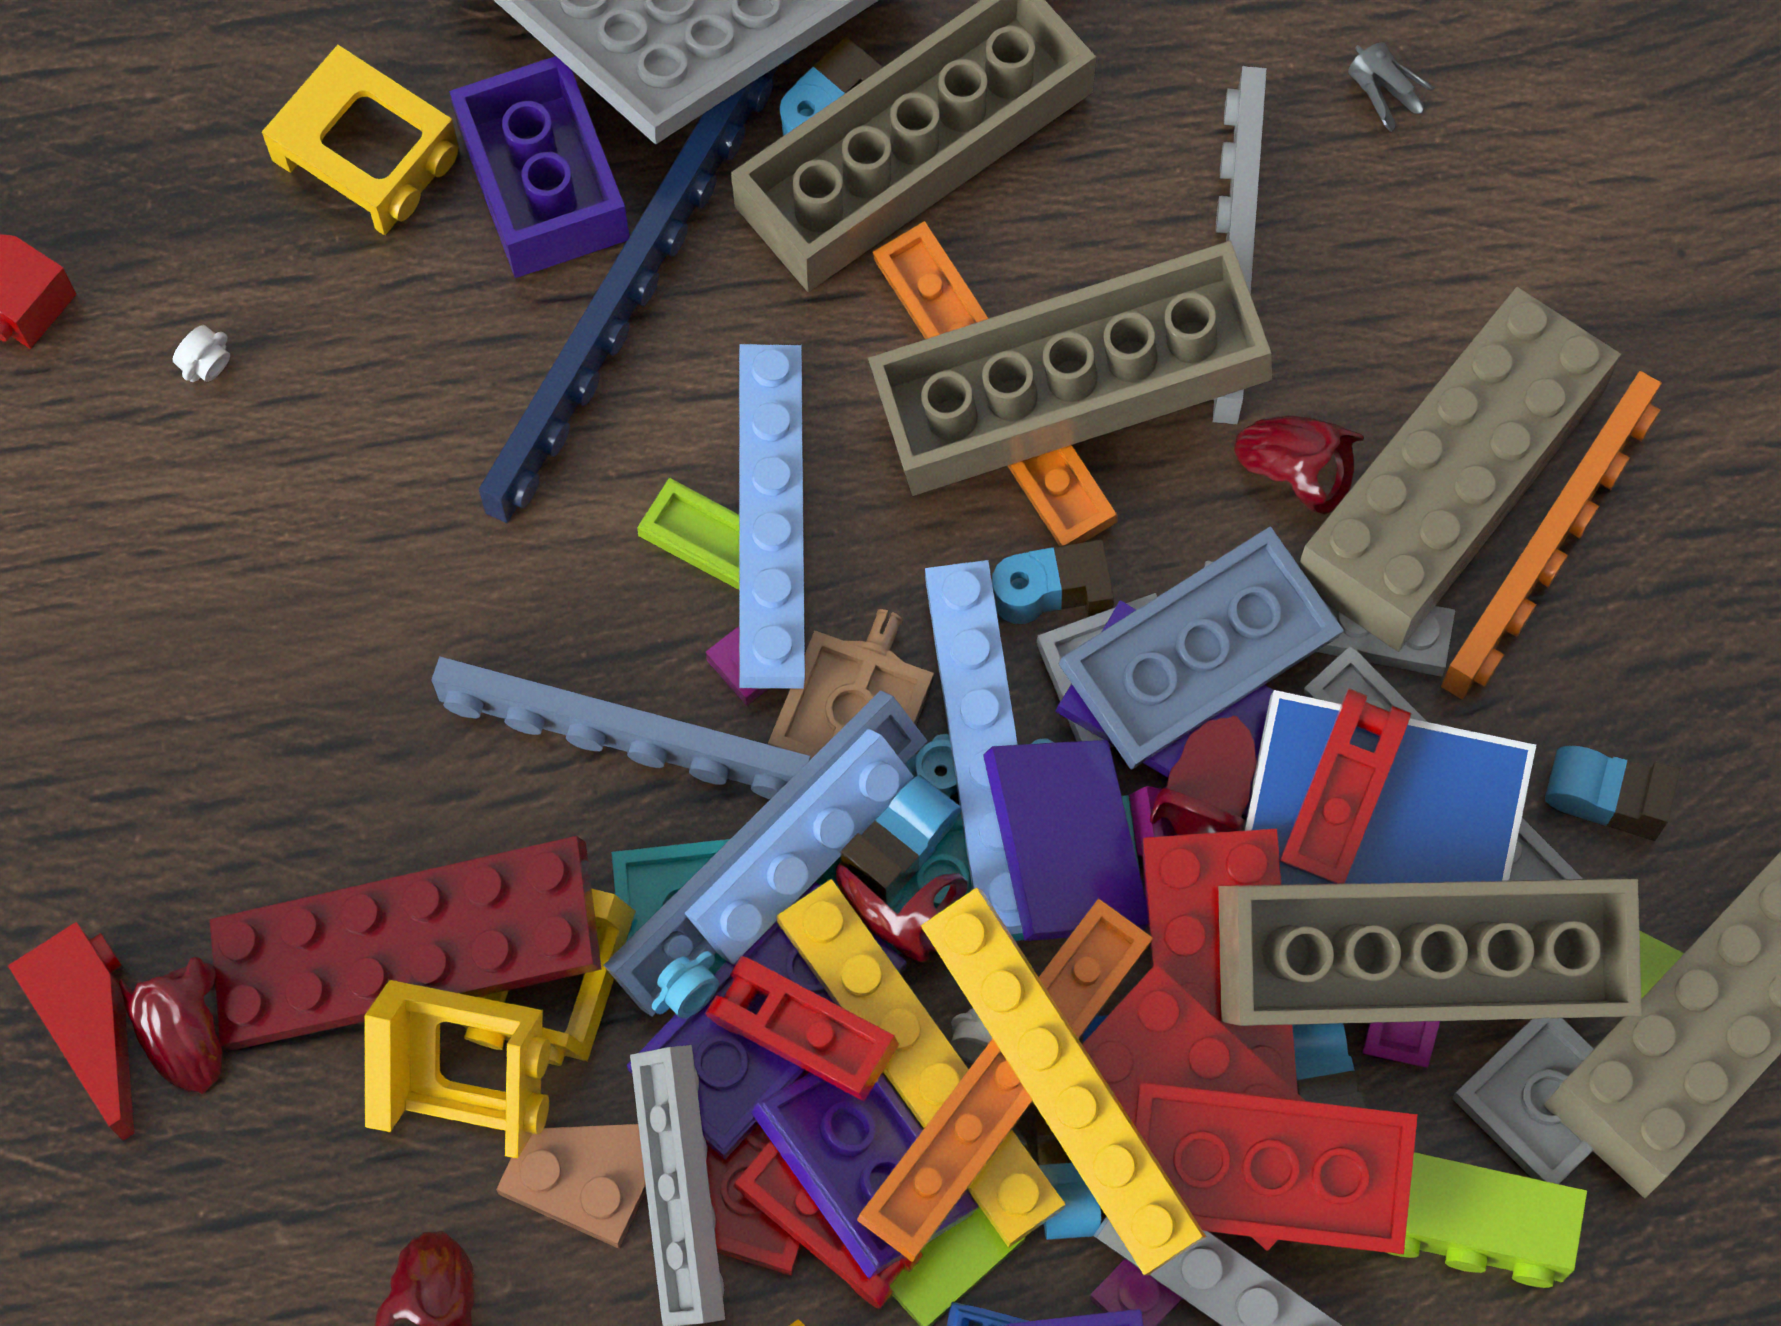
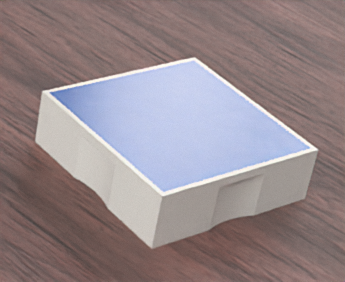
(1442, 812)

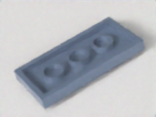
(1200, 647)

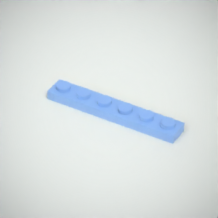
(771, 517)
(976, 715)

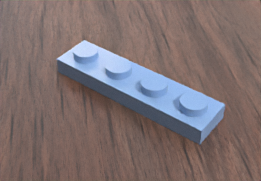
(799, 846)

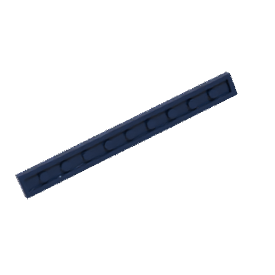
(628, 283)

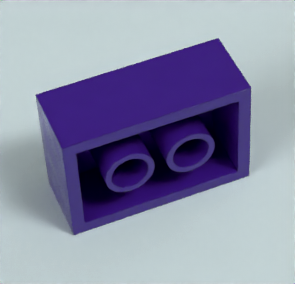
(540, 165)

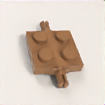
(842, 681)

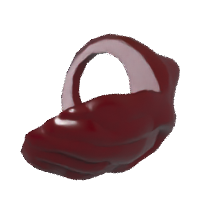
(1295, 452)
(1210, 780)
(904, 928)
(177, 1025)
(430, 1284)

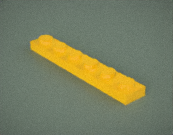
(925, 1065)
(1063, 1082)

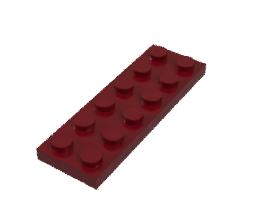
(443, 928)

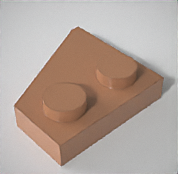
(581, 1178)

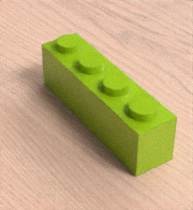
(1493, 1220)

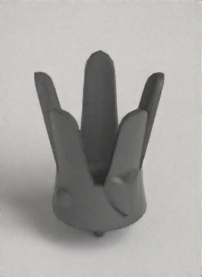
(1379, 68)

